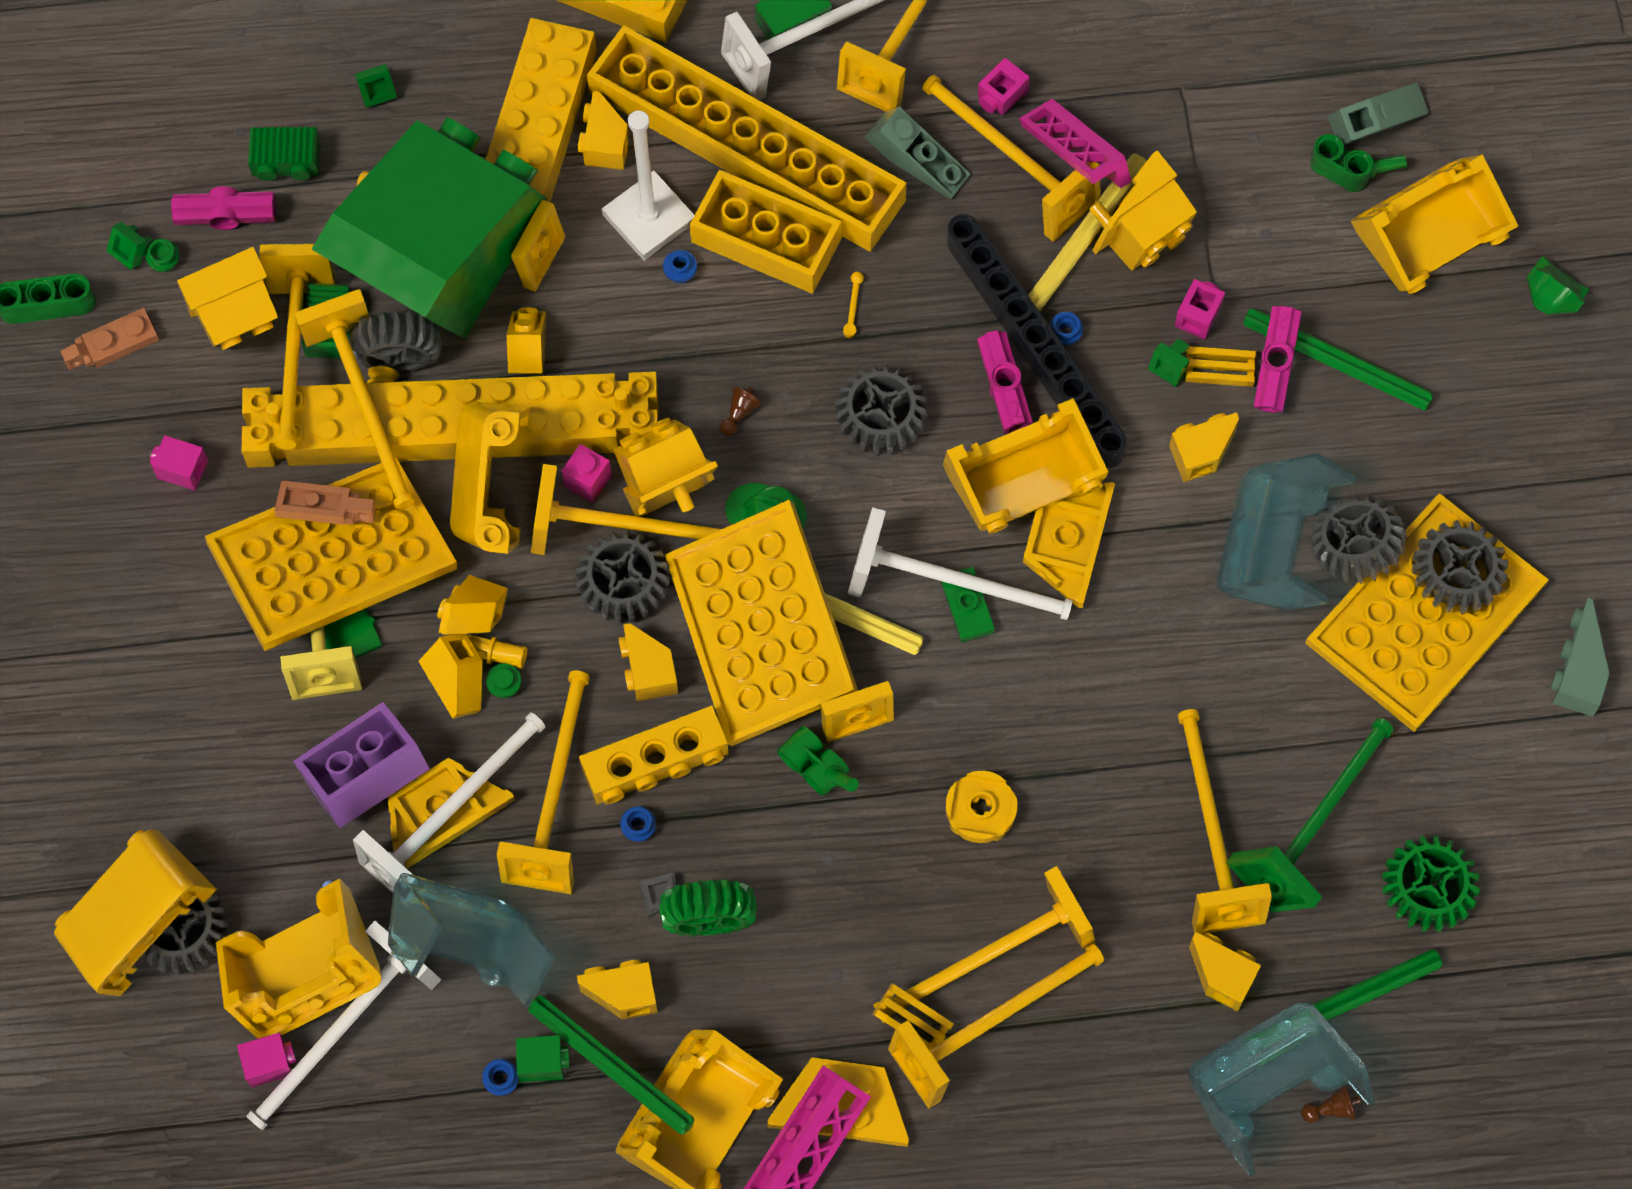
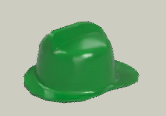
(758, 497)

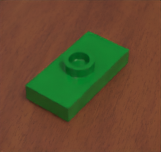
(968, 610)

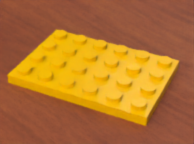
(312, 573)
(760, 623)
(1403, 645)

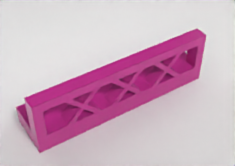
(1077, 136)
(800, 1134)

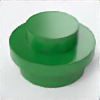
(162, 255)
(503, 681)

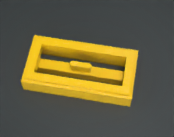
(1194, 354)
(938, 1035)

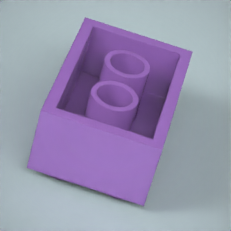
(361, 765)

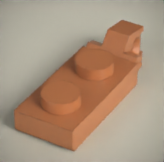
(111, 341)
(322, 504)

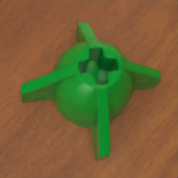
(1554, 290)

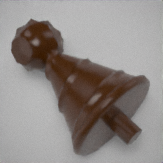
(742, 404)
(1337, 1105)

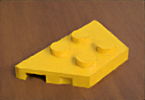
(1067, 541)
(425, 794)
(879, 1119)

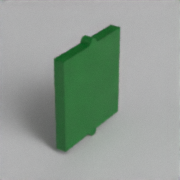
(353, 631)

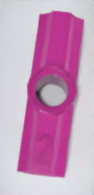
(223, 208)
(1280, 338)
(1001, 365)

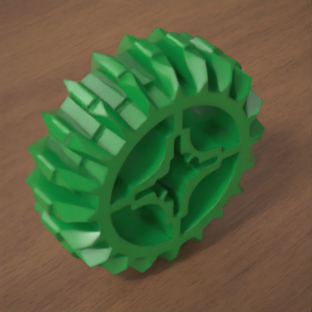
(1419, 857)
(708, 908)

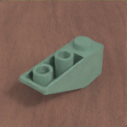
(1378, 113)
(916, 152)
(1585, 666)

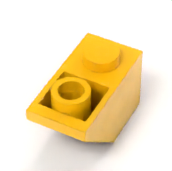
(605, 137)
(526, 341)
(1202, 447)
(472, 607)
(651, 665)
(455, 674)
(1222, 972)
(621, 990)

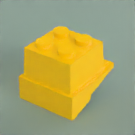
(1148, 217)
(230, 298)
(663, 467)

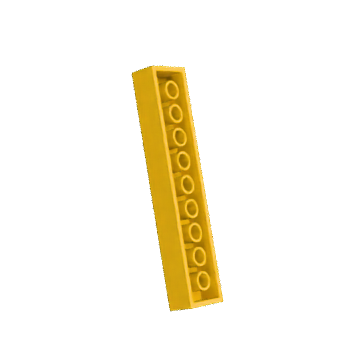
(746, 136)

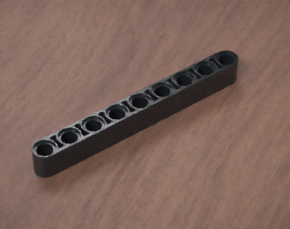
(1032, 325)

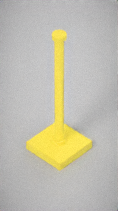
(321, 670)

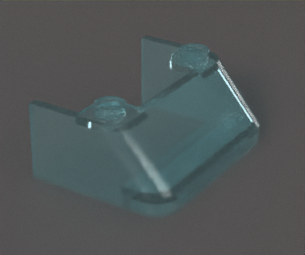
(1268, 527)
(468, 930)
(1267, 1063)

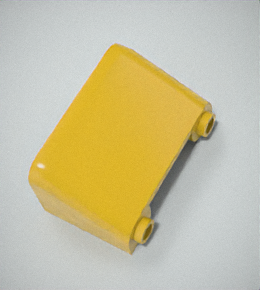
(1435, 221)
(479, 429)
(1026, 468)
(129, 910)
(300, 970)
(720, 1090)

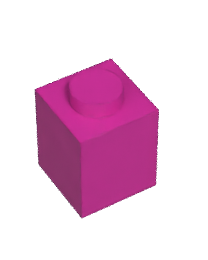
(178, 462)
(586, 473)
(266, 1059)

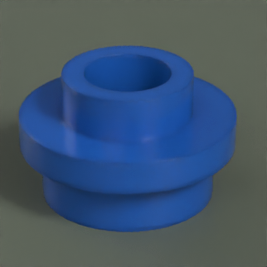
(680, 275)
(1070, 320)
(634, 814)
(500, 1066)

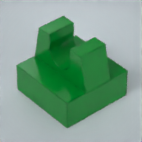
(375, 85)
(127, 245)
(1170, 362)

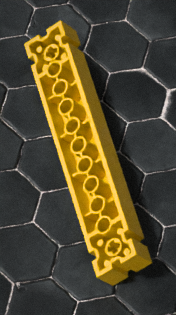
(424, 416)

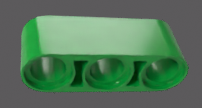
(59, 305)

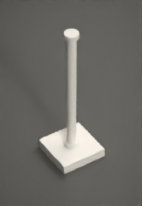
(750, 59)
(649, 211)
(872, 554)
(388, 866)
(338, 1028)

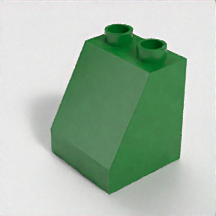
(434, 223)

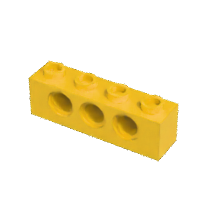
(664, 739)

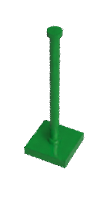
(1269, 865)

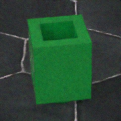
(541, 1058)

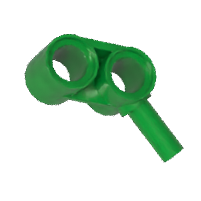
(1338, 167)
(818, 768)

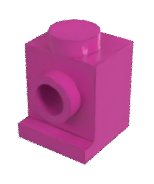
(1004, 79)
(1191, 317)

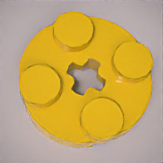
(968, 791)

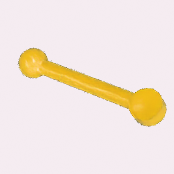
(849, 329)

